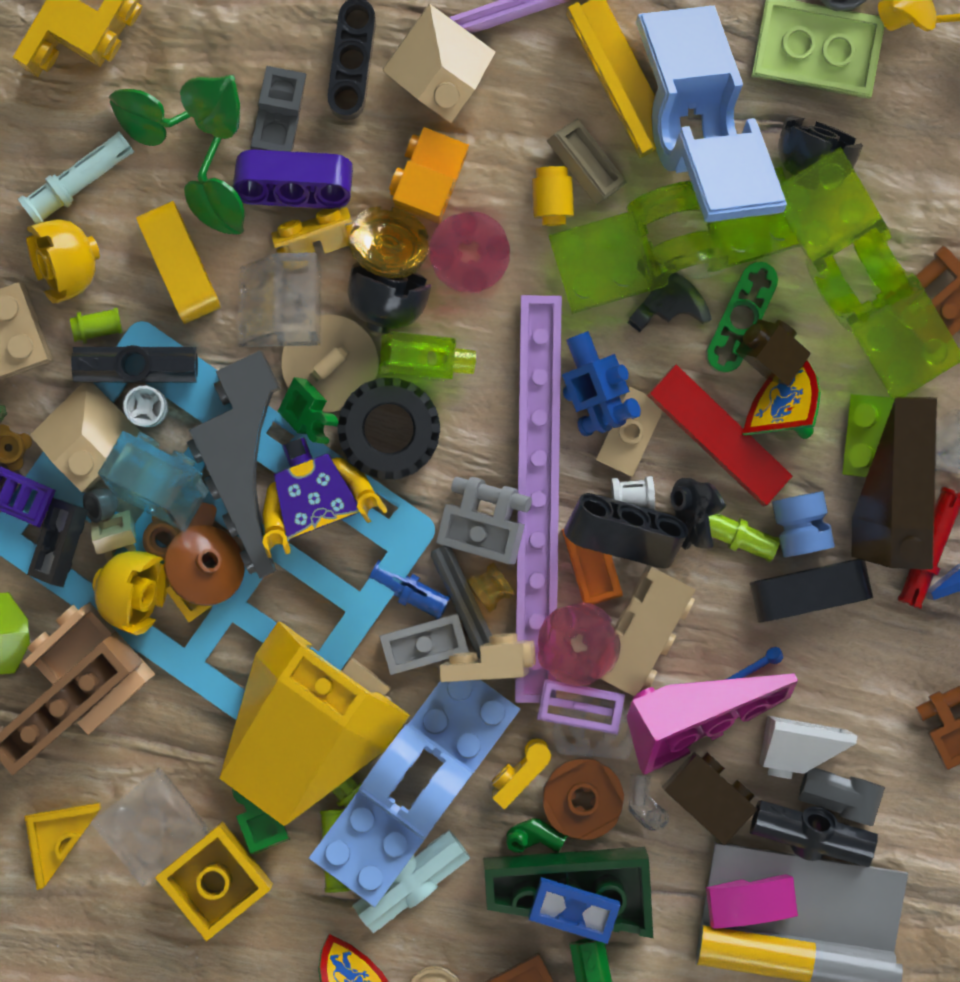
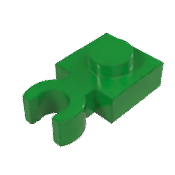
(303, 410)
(258, 827)

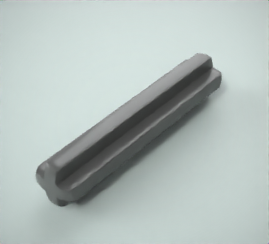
(461, 597)

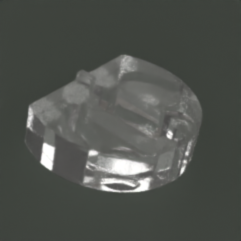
(582, 746)

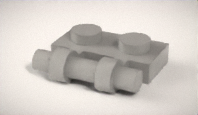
(479, 532)

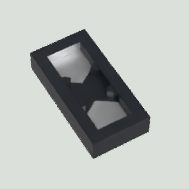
(57, 542)

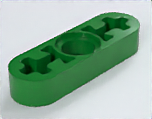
(744, 285)

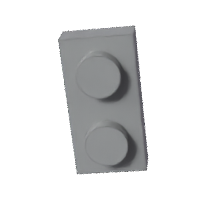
(423, 644)

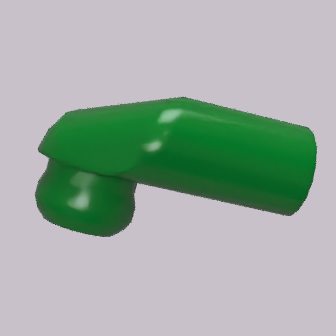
(531, 833)

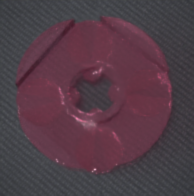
(465, 229)
(598, 635)

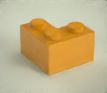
(429, 175)

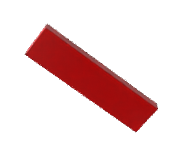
(719, 435)

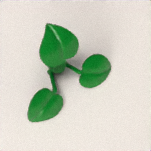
(215, 111)

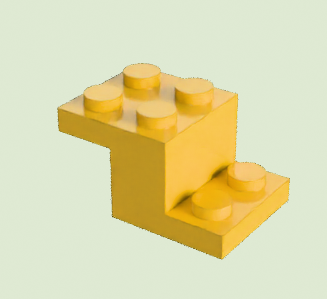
(77, 27)

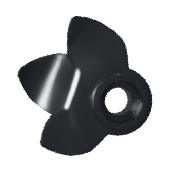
(693, 506)

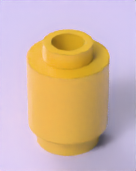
(552, 195)

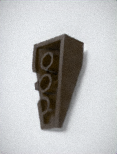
(897, 500)

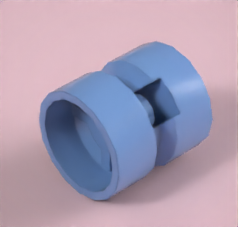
(803, 524)

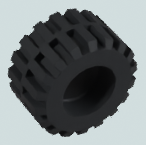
(425, 428)

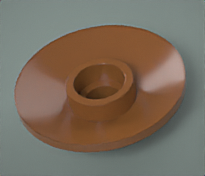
(188, 574)

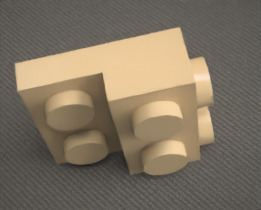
(499, 659)

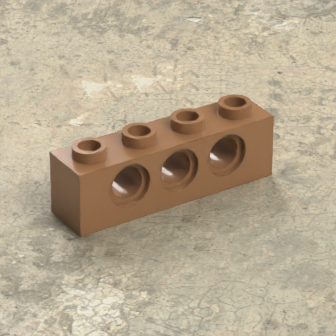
(66, 702)

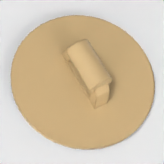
(336, 365)

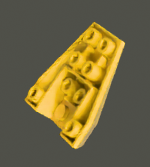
(303, 728)

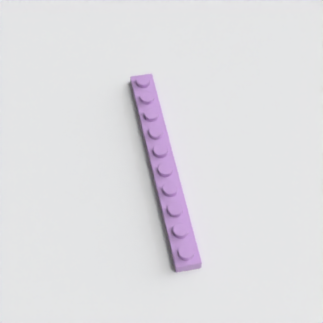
(538, 478)

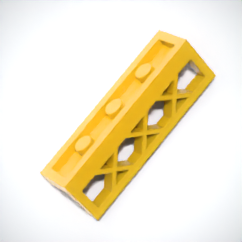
(616, 70)

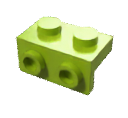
(864, 430)

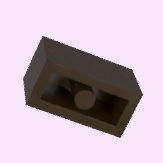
(710, 797)

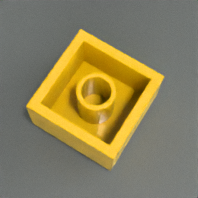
(214, 881)

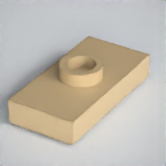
(627, 443)

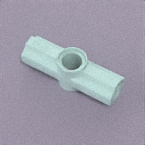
(415, 881)

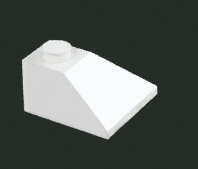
(800, 745)

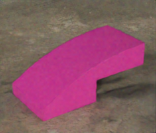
(751, 902)

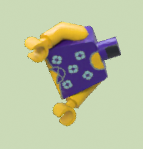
(313, 495)

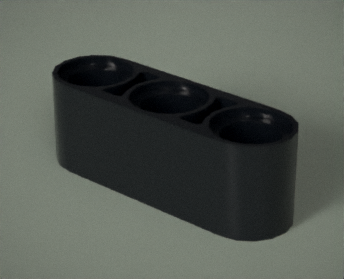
(351, 39)
(625, 530)
(811, 590)

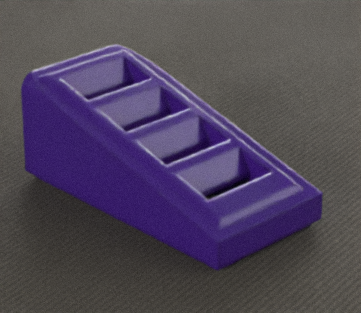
(40, 504)

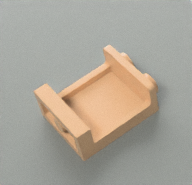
(74, 639)

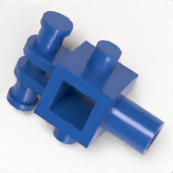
(597, 387)

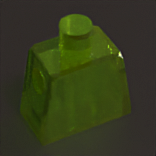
(407, 355)

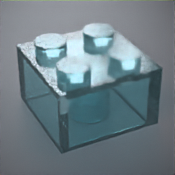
(154, 480)

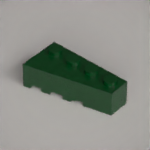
(612, 873)

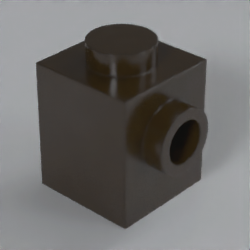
(773, 351)

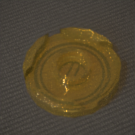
(389, 242)

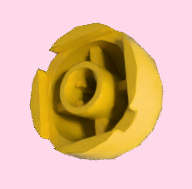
(62, 257)
(130, 590)

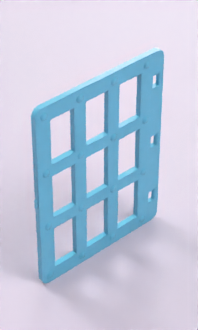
(402, 536)

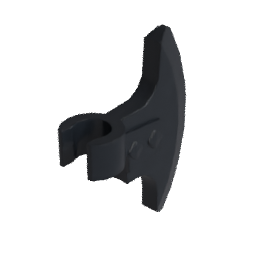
(667, 302)

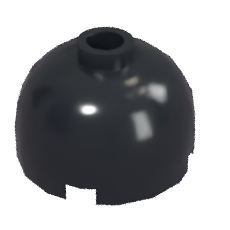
(804, 145)
(385, 300)

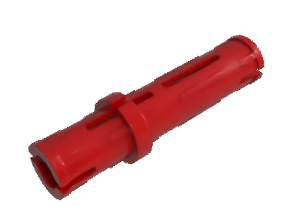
(919, 580)

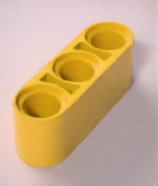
(178, 262)

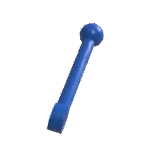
(773, 656)

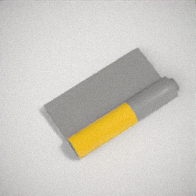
(842, 924)

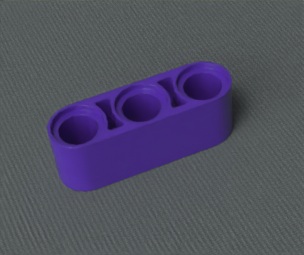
(293, 179)

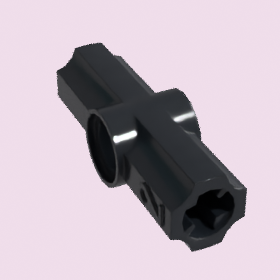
(108, 364)
(814, 833)

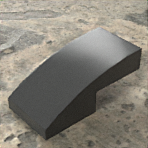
(278, 110)

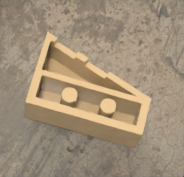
(647, 628)

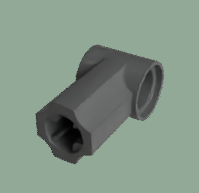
(850, 797)

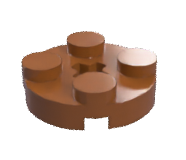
(577, 821)

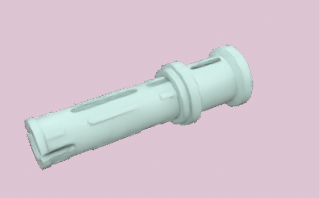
(60, 189)

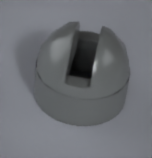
(100, 504)

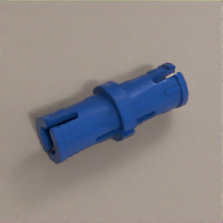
(412, 592)

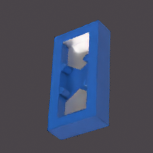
(574, 910)

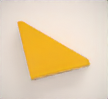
(54, 835)

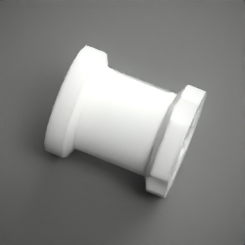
(634, 492)

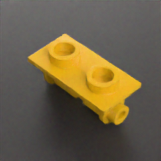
(327, 227)

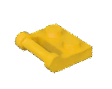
(513, 781)

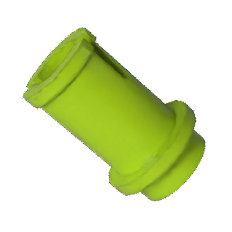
(95, 325)

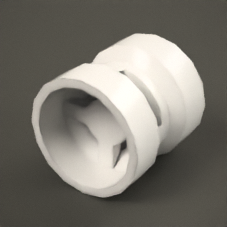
(140, 405)

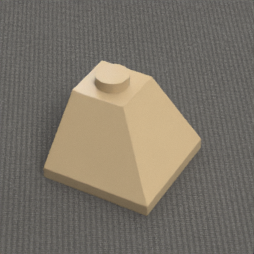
(439, 63)
(82, 434)

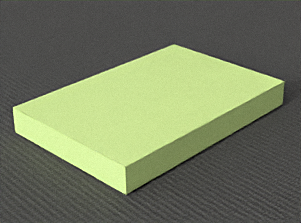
(818, 47)

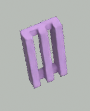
(615, 712)

